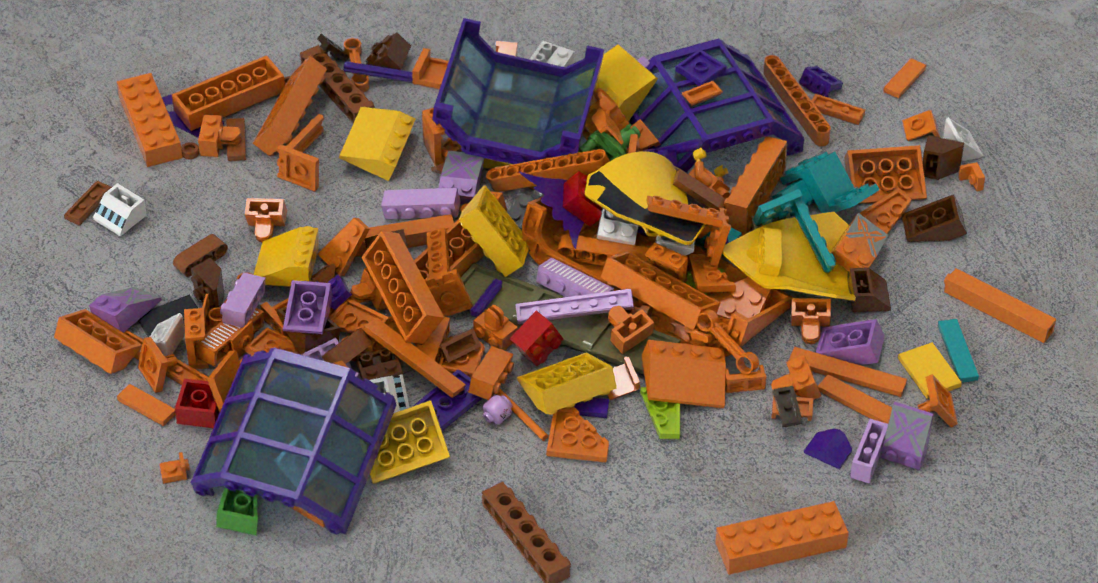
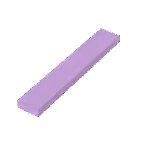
(575, 305)

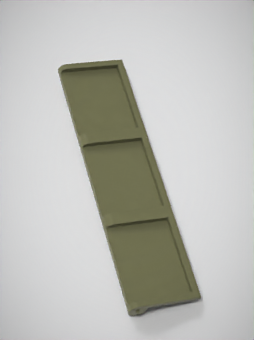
(581, 333)

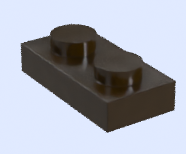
(335, 50)
(787, 406)

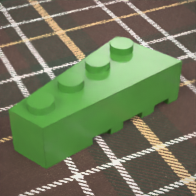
(237, 512)

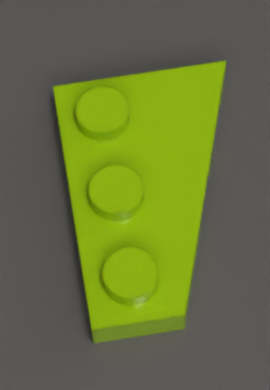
(664, 416)

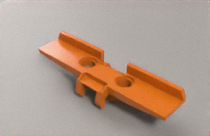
(608, 114)

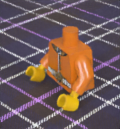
(706, 177)

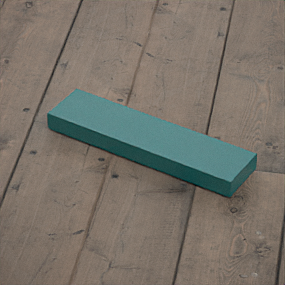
(958, 350)

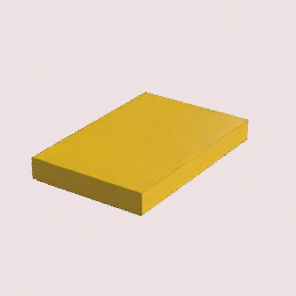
(926, 361)

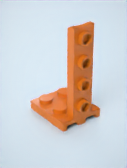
(296, 165)
(715, 218)
(445, 284)

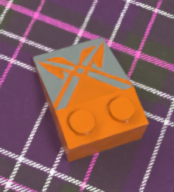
(859, 244)

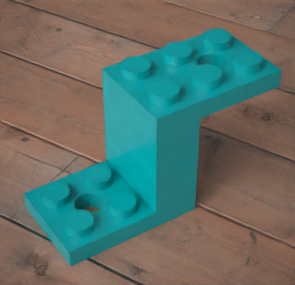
(828, 183)

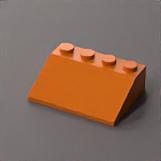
(889, 169)
(684, 373)

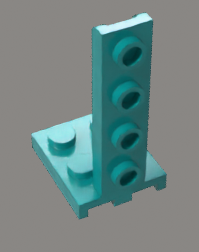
(790, 202)

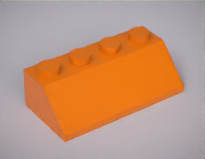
(96, 340)

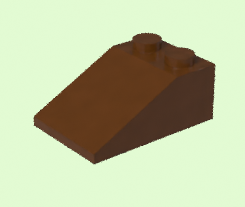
(935, 221)
(306, 341)

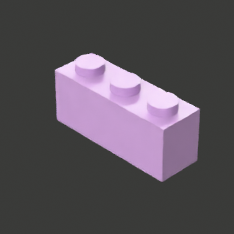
(243, 300)
(869, 451)

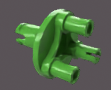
(609, 143)

